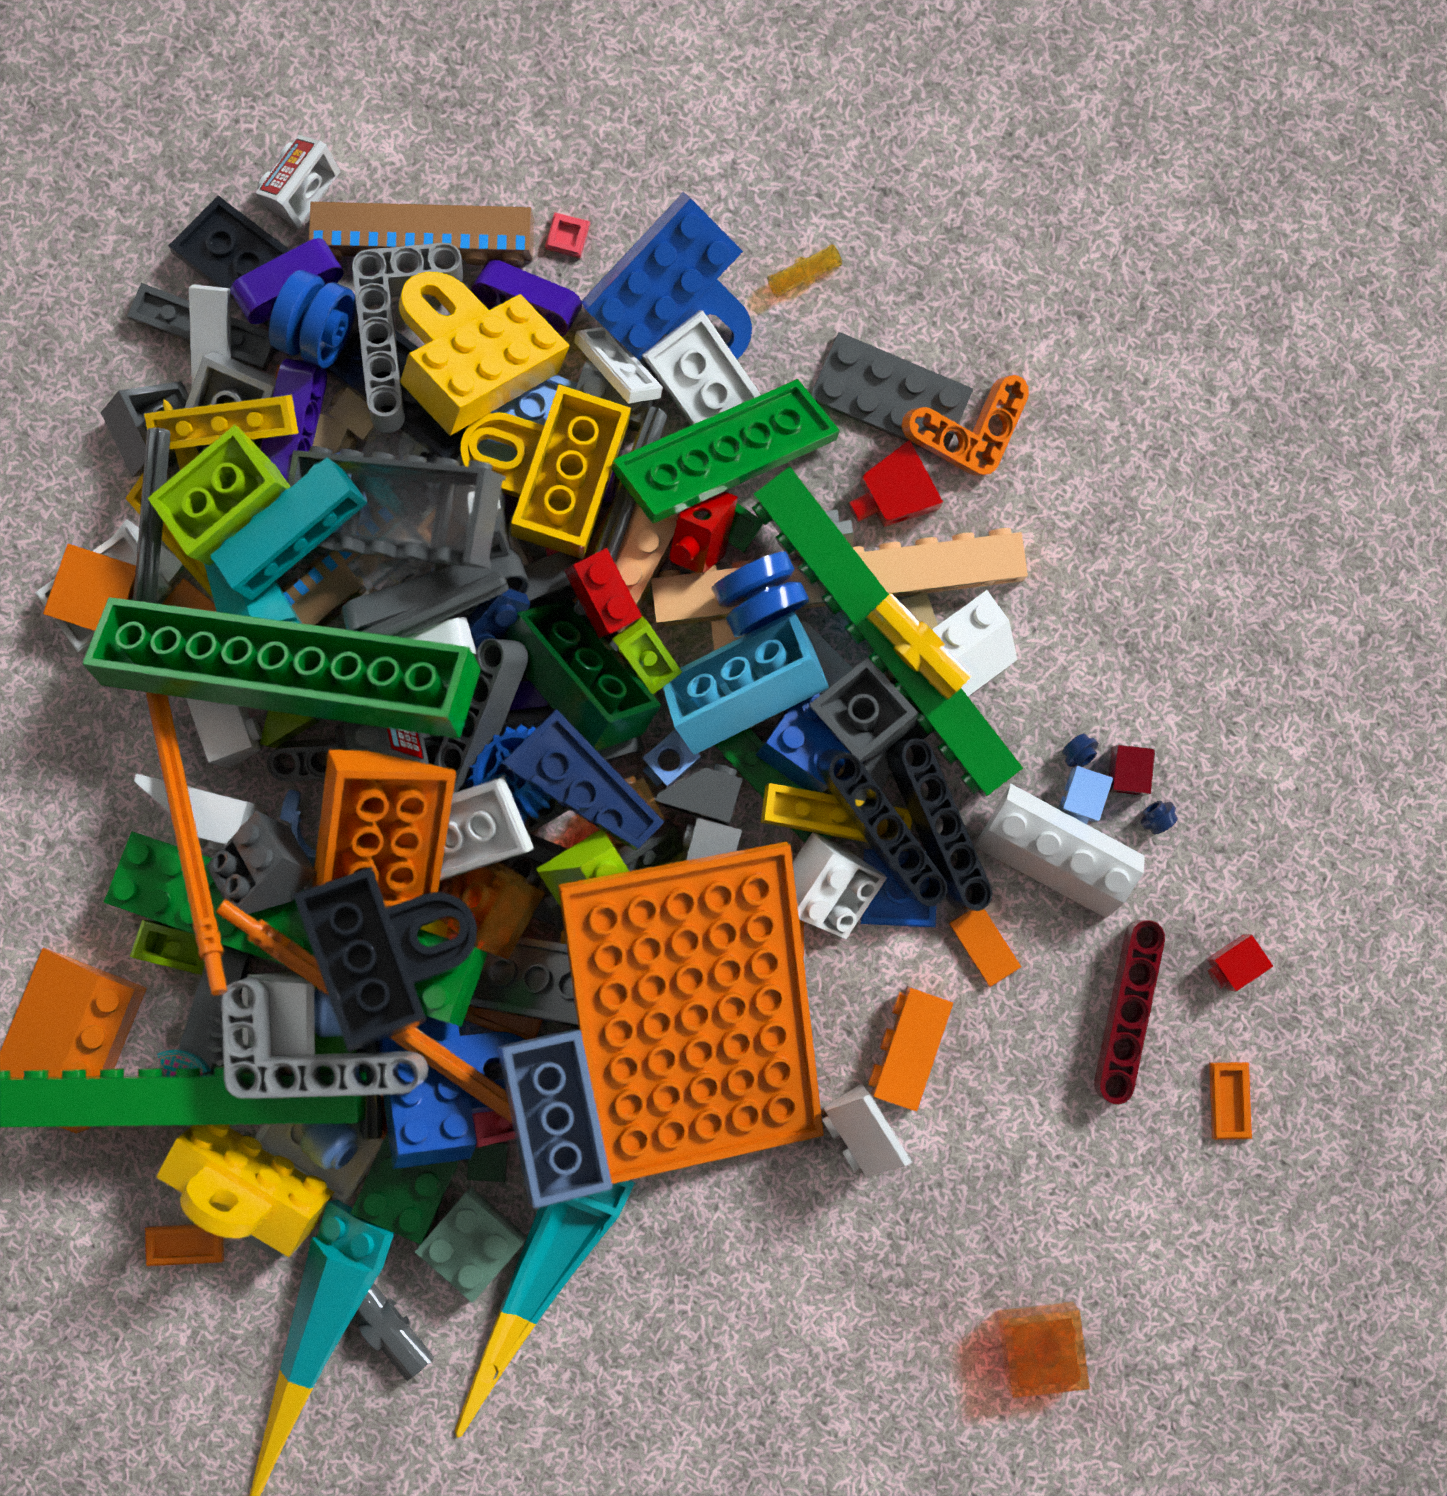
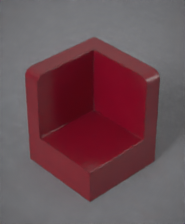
(1131, 769)

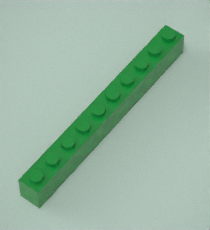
(855, 594)
(160, 1100)

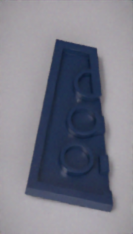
(578, 777)

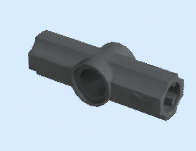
(390, 1332)

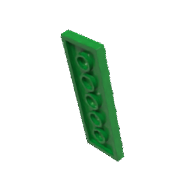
(724, 450)

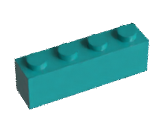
(288, 529)

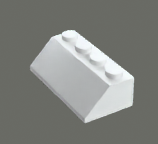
(1061, 852)

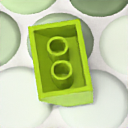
(218, 494)
(585, 860)

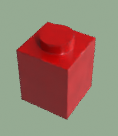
(1238, 963)

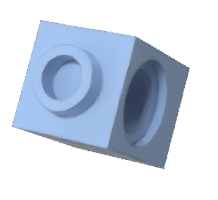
(674, 743)
(1085, 794)

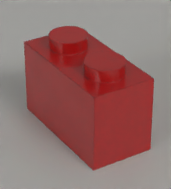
(603, 593)

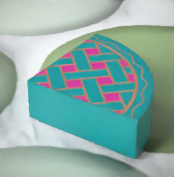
(181, 1059)

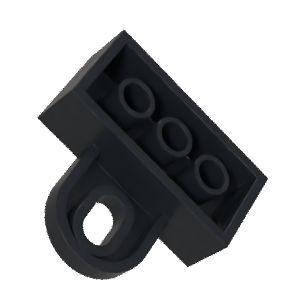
(374, 954)

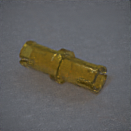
(804, 270)

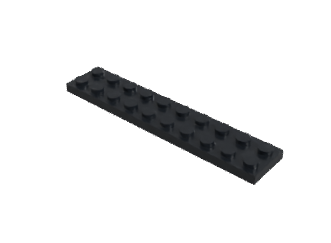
(227, 245)

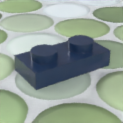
(494, 616)

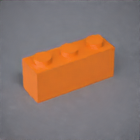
(910, 1048)

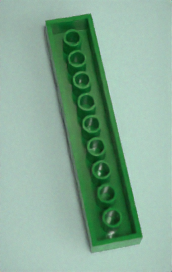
(284, 666)
(153, 886)

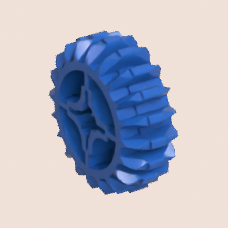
(487, 767)

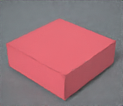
(567, 235)

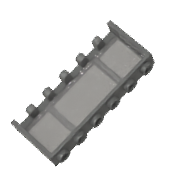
(413, 506)

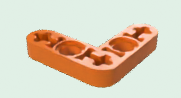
(971, 442)

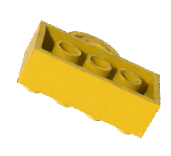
(475, 354)
(557, 467)
(242, 1189)

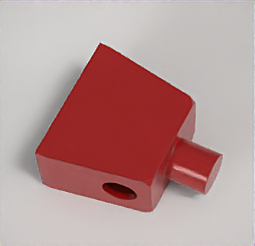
(896, 489)
(702, 542)

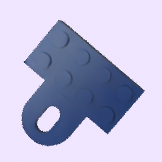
(669, 280)
(436, 1117)

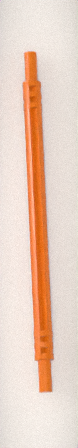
(187, 840)
(412, 1040)

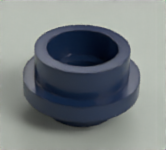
(1080, 750)
(1159, 817)

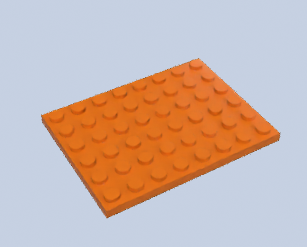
(693, 1009)

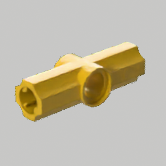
(919, 646)

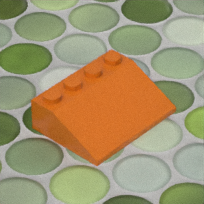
(386, 818)
(70, 1020)

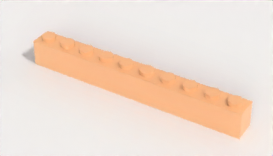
(901, 571)

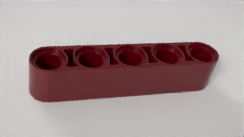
(1135, 1029)

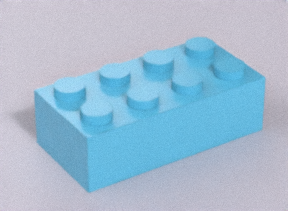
(744, 683)

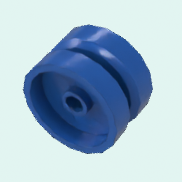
(312, 318)
(759, 593)

